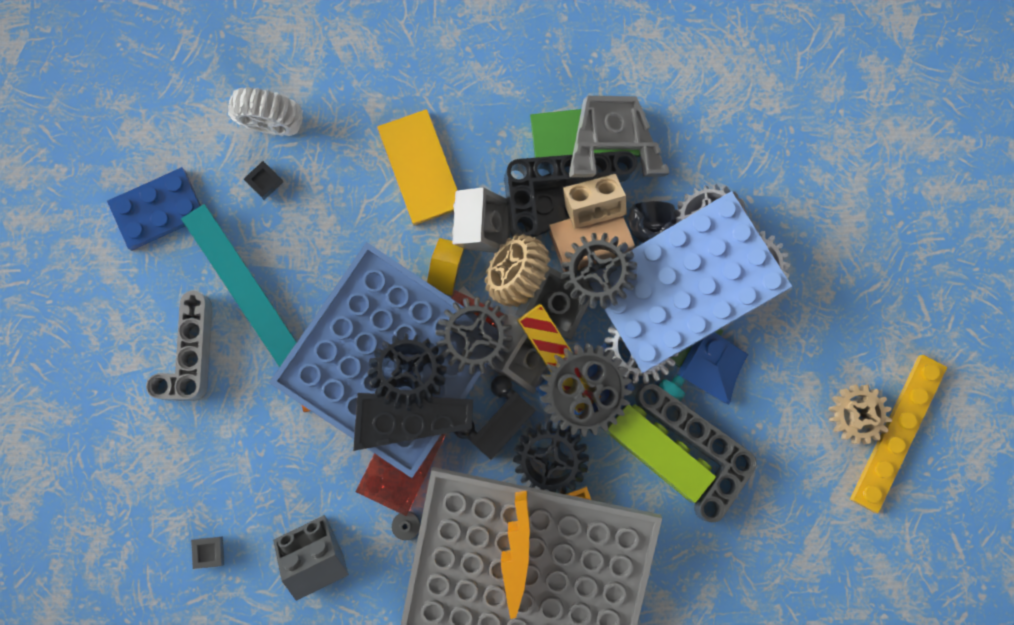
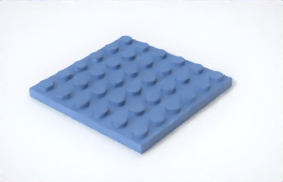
(366, 307)

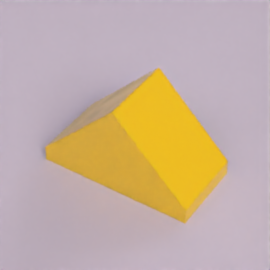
(445, 266)

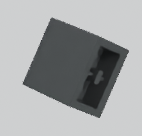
(309, 558)

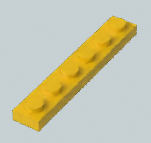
(895, 443)

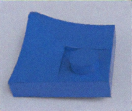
(713, 366)

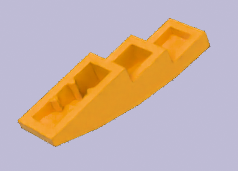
(515, 561)

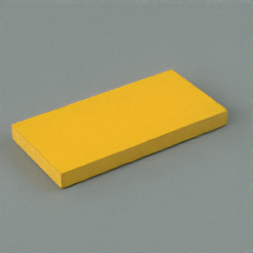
(419, 166)

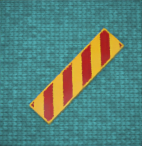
(548, 343)

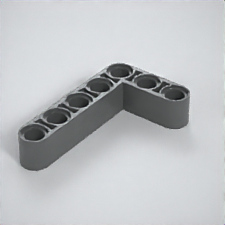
(703, 443)

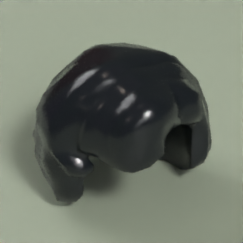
(651, 219)

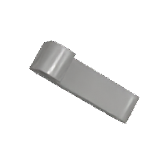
(185, 347)

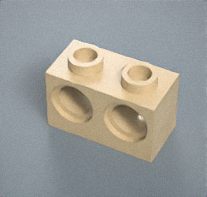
(595, 201)

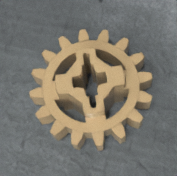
(871, 410)

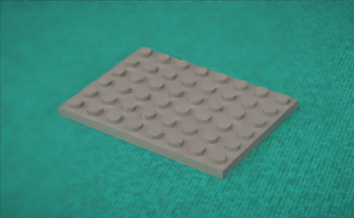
(583, 563)

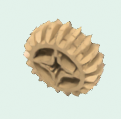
(517, 270)

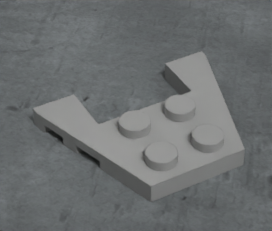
(614, 125)

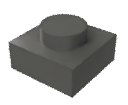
(207, 552)

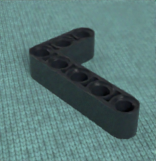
(557, 178)

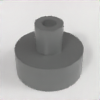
(413, 526)

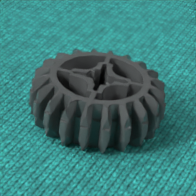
(610, 264)
(497, 345)

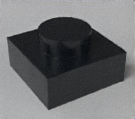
(263, 180)

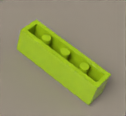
(660, 453)

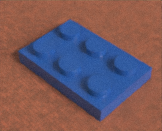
(154, 208)

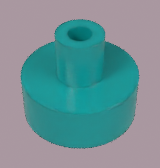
(673, 387)

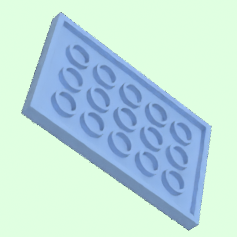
(693, 282)

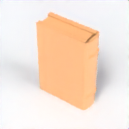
(564, 235)

